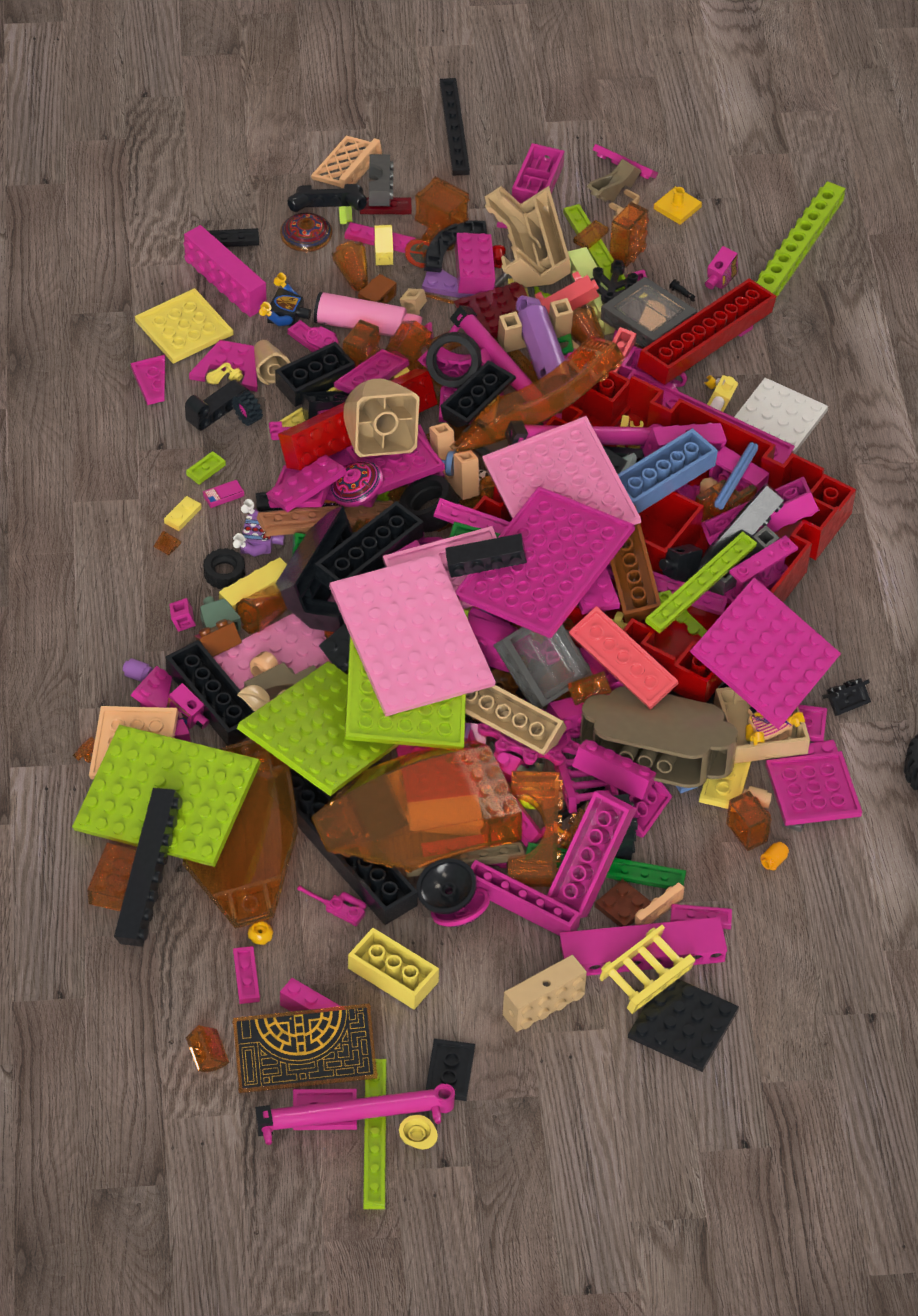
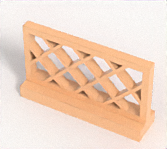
(357, 167)

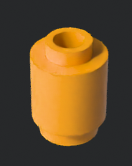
(774, 855)

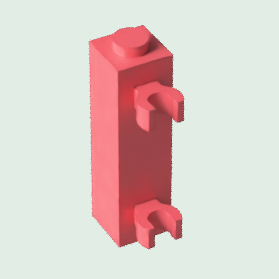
(578, 293)

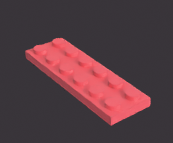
(623, 657)

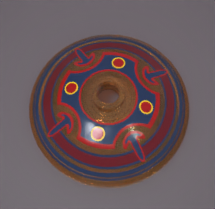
(306, 232)

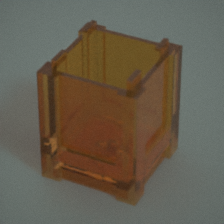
(441, 204)

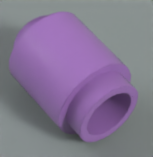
(136, 669)

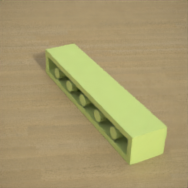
(583, 263)

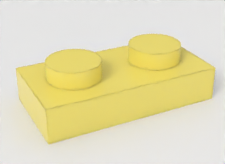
(182, 513)

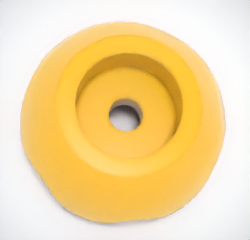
(260, 938)

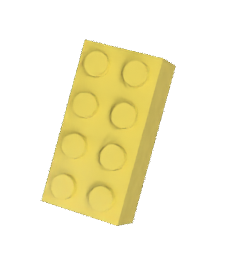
(393, 968)

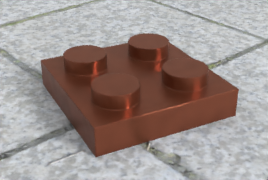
(622, 903)

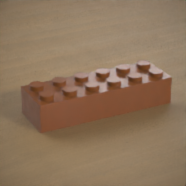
(635, 578)

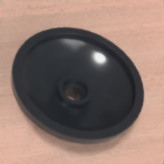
(443, 877)

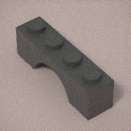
(382, 187)

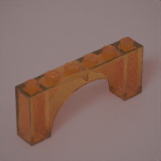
(542, 792)

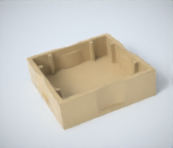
(735, 712)

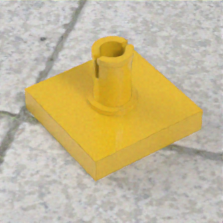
(677, 205)

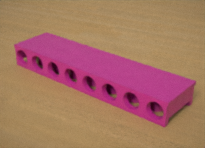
(607, 944)

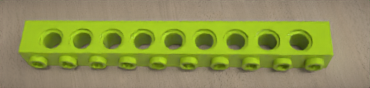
(801, 238)

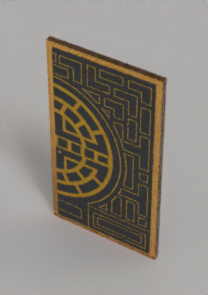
(304, 1048)

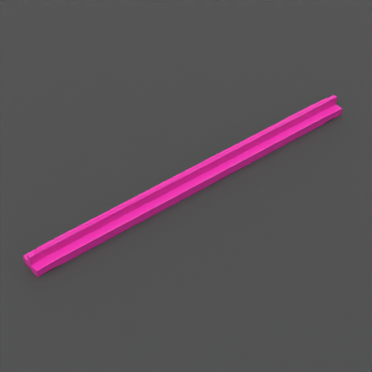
(454, 512)

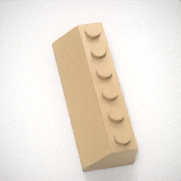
(515, 718)

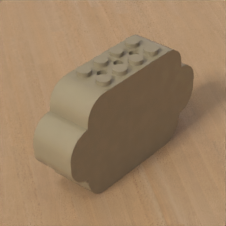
(676, 738)

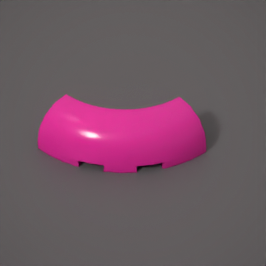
(454, 364)

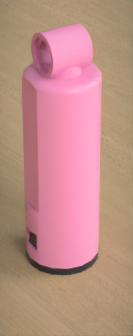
(347, 311)

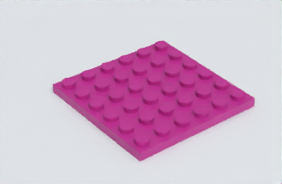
(765, 653)

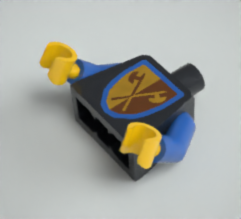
(286, 305)

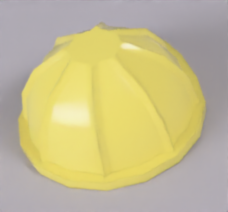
(418, 1132)

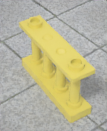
(651, 987)

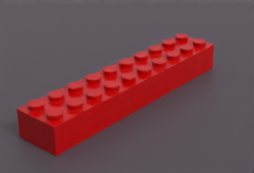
(706, 331)
(327, 431)

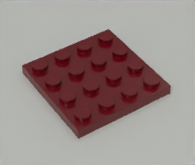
(492, 304)

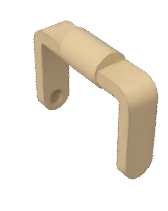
(636, 197)

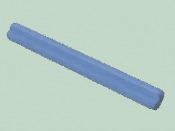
(736, 475)

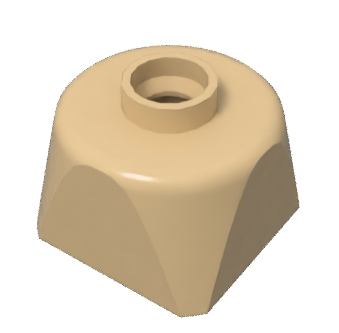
(382, 418)

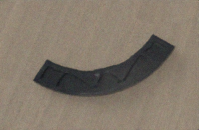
(447, 238)

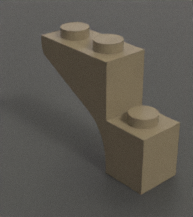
(610, 185)

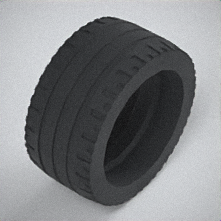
(431, 357)
(423, 491)

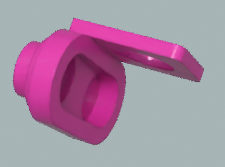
(320, 337)

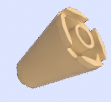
(267, 360)

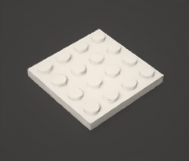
(782, 412)

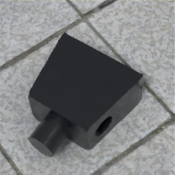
(681, 562)

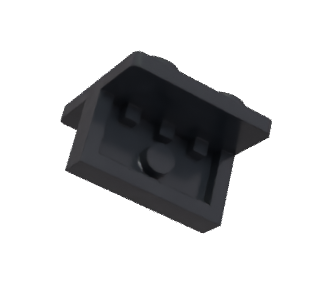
(848, 696)

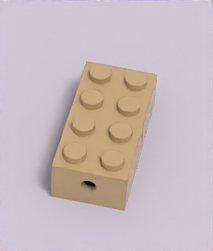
(534, 1002)

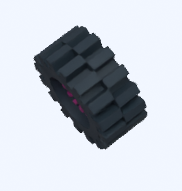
(247, 408)

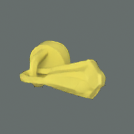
(215, 376)

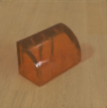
(207, 1049)

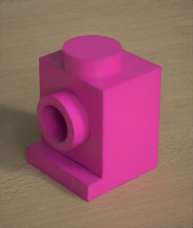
(182, 614)

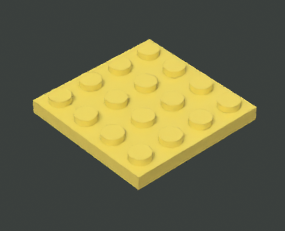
(183, 325)

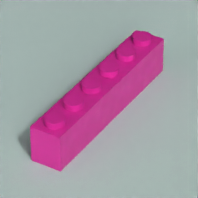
(525, 900)

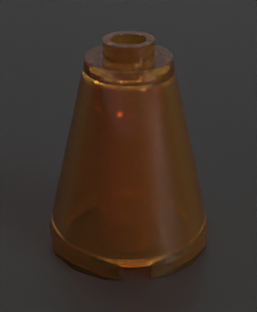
(352, 263)
(585, 324)
(260, 611)

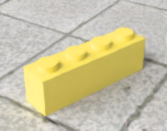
(255, 584)

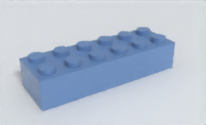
(668, 469)

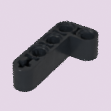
(207, 411)

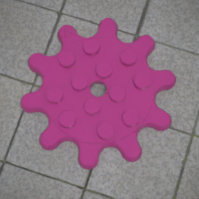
(555, 755)

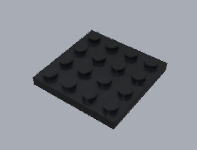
(684, 1024)

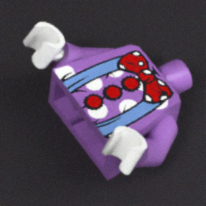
(253, 538)

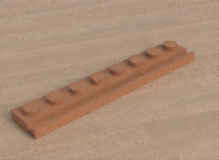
(301, 520)

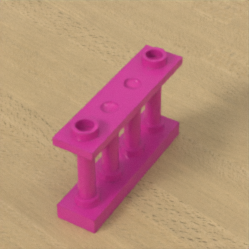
(765, 566)
(569, 792)

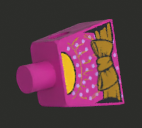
(722, 268)

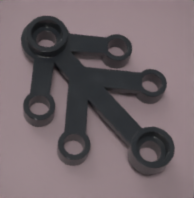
(617, 269)

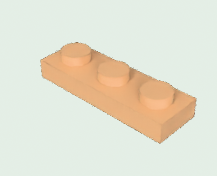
(660, 905)

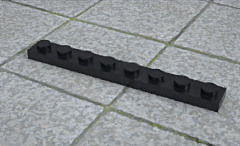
(454, 127)

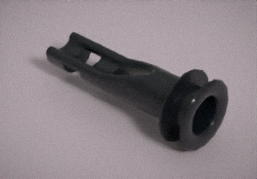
(675, 285)

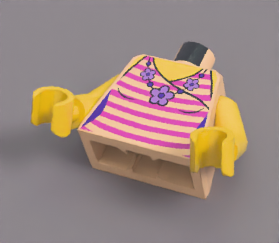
(761, 730)

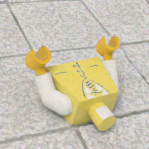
(723, 392)

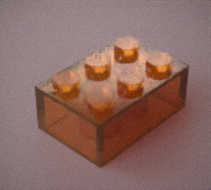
(629, 233)
(111, 877)

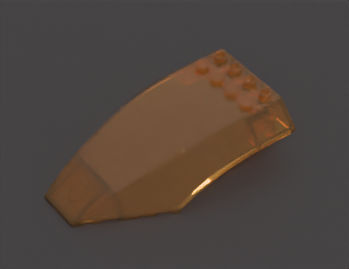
(545, 396)
(422, 809)
(259, 847)

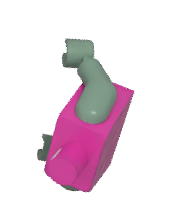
(513, 763)

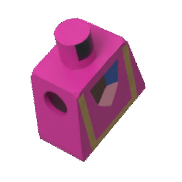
(188, 706)

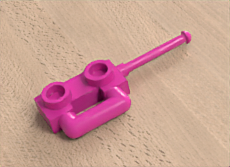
(337, 907)

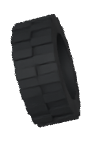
(223, 556)

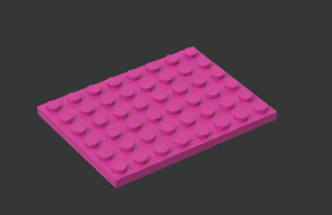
(564, 555)

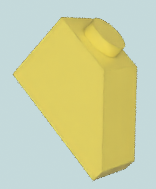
(383, 245)

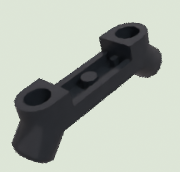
(305, 196)

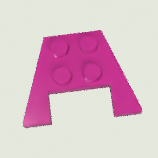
(236, 354)

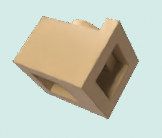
(413, 300)

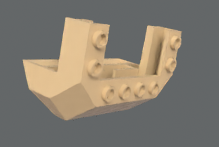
(534, 235)

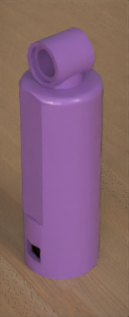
(539, 335)

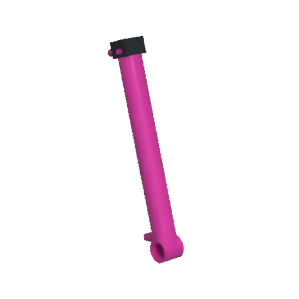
(466, 319)
(606, 434)
(354, 1109)

